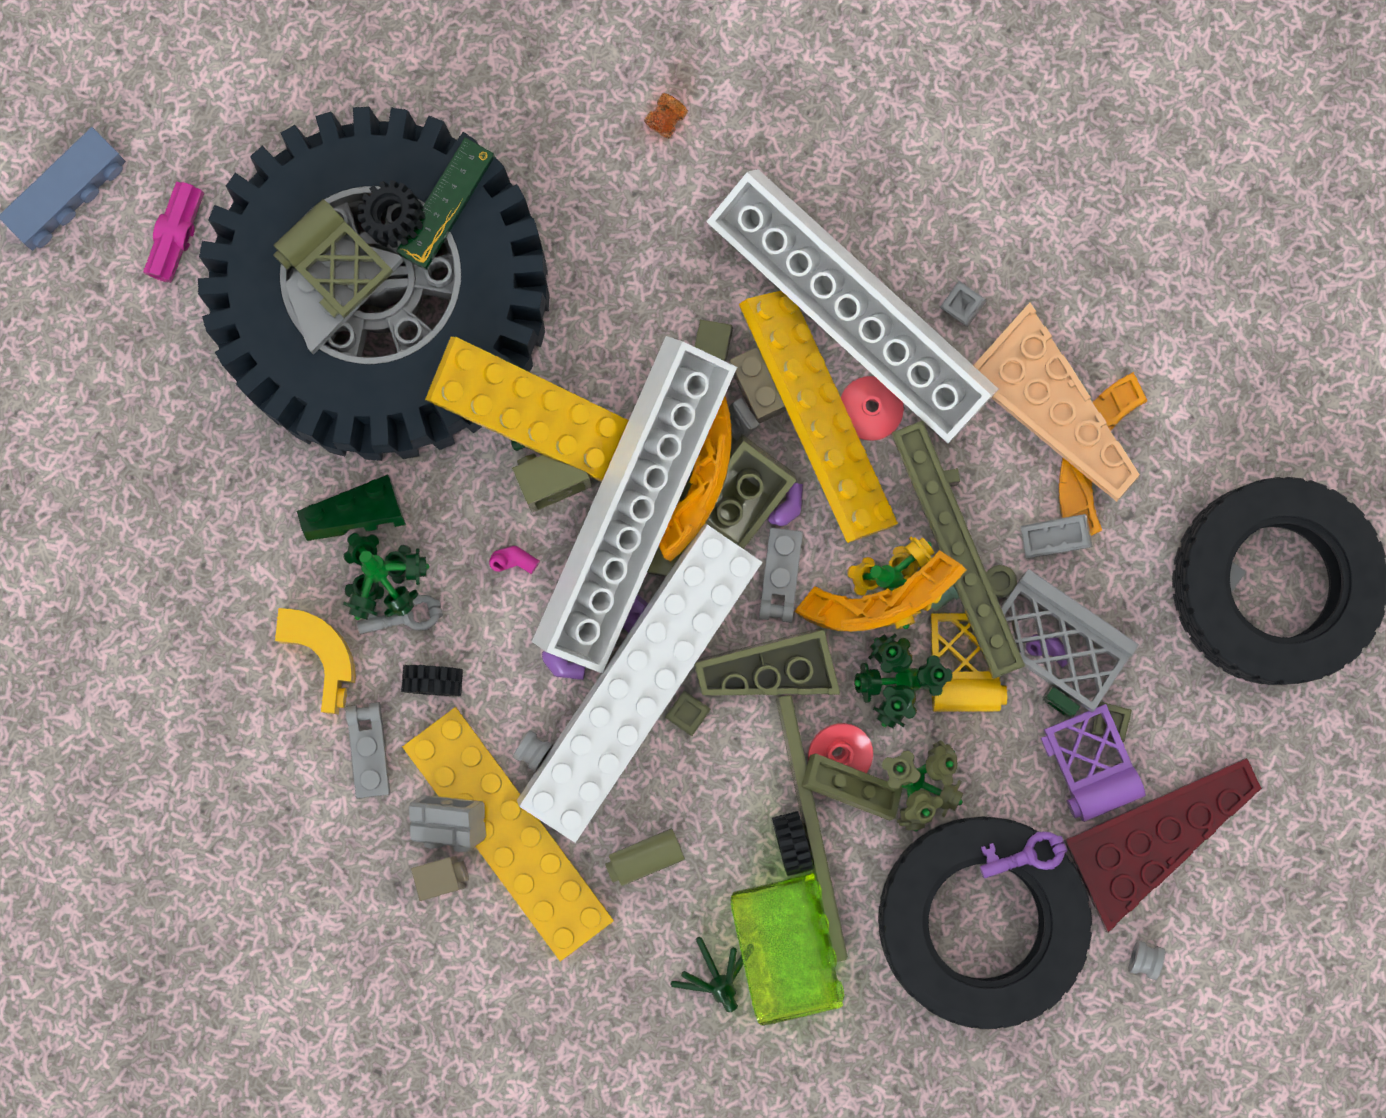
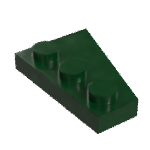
(357, 508)

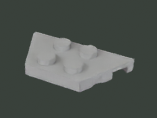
(314, 320)

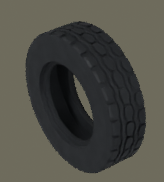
(1353, 567)
(998, 1000)

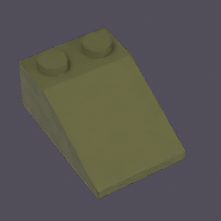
(750, 492)

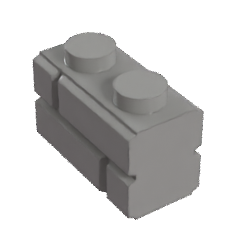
(447, 822)

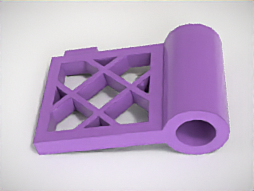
(1098, 791)

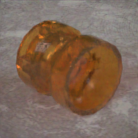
(666, 115)

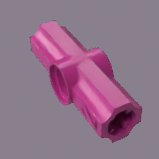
(173, 232)

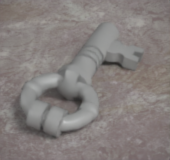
(377, 623)

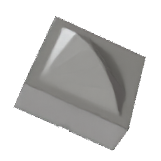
(963, 303)
(741, 419)

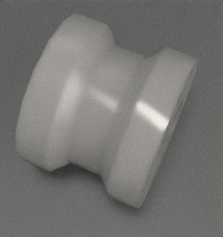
(532, 750)
(1146, 960)

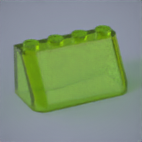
(786, 949)

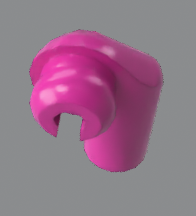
(511, 557)

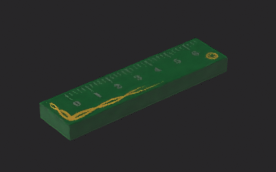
(447, 202)

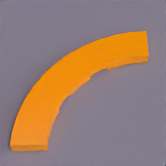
(706, 487)
(1074, 487)
(883, 607)

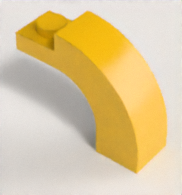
(309, 630)

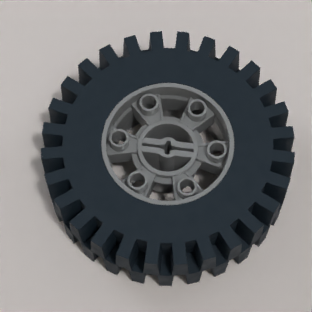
(337, 394)

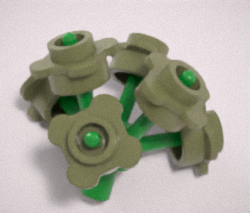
(920, 804)

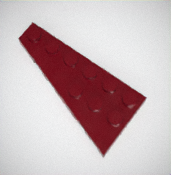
(1145, 845)

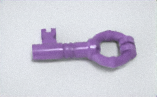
(1027, 856)

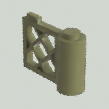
(309, 243)
(645, 857)

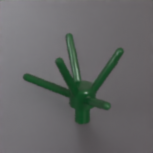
(721, 985)

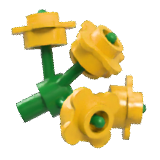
(901, 567)

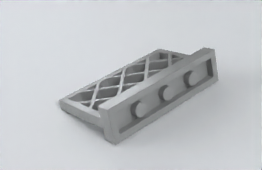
(1082, 622)

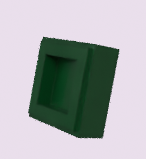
(1060, 702)

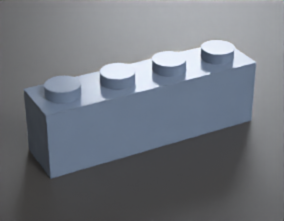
(62, 189)

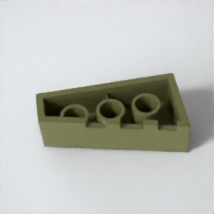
(779, 666)

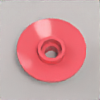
(869, 424)
(855, 743)

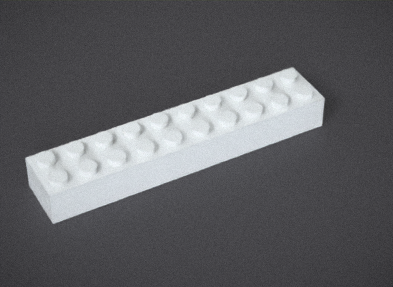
(852, 305)
(634, 504)
(638, 682)

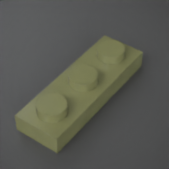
(851, 787)

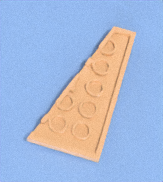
(1052, 402)

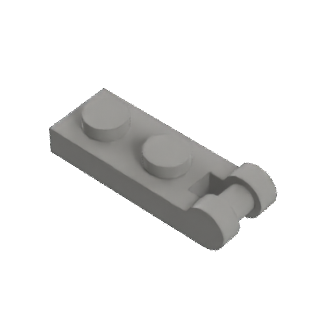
(781, 573)
(368, 751)

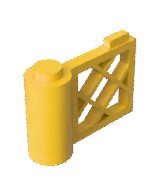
(967, 690)

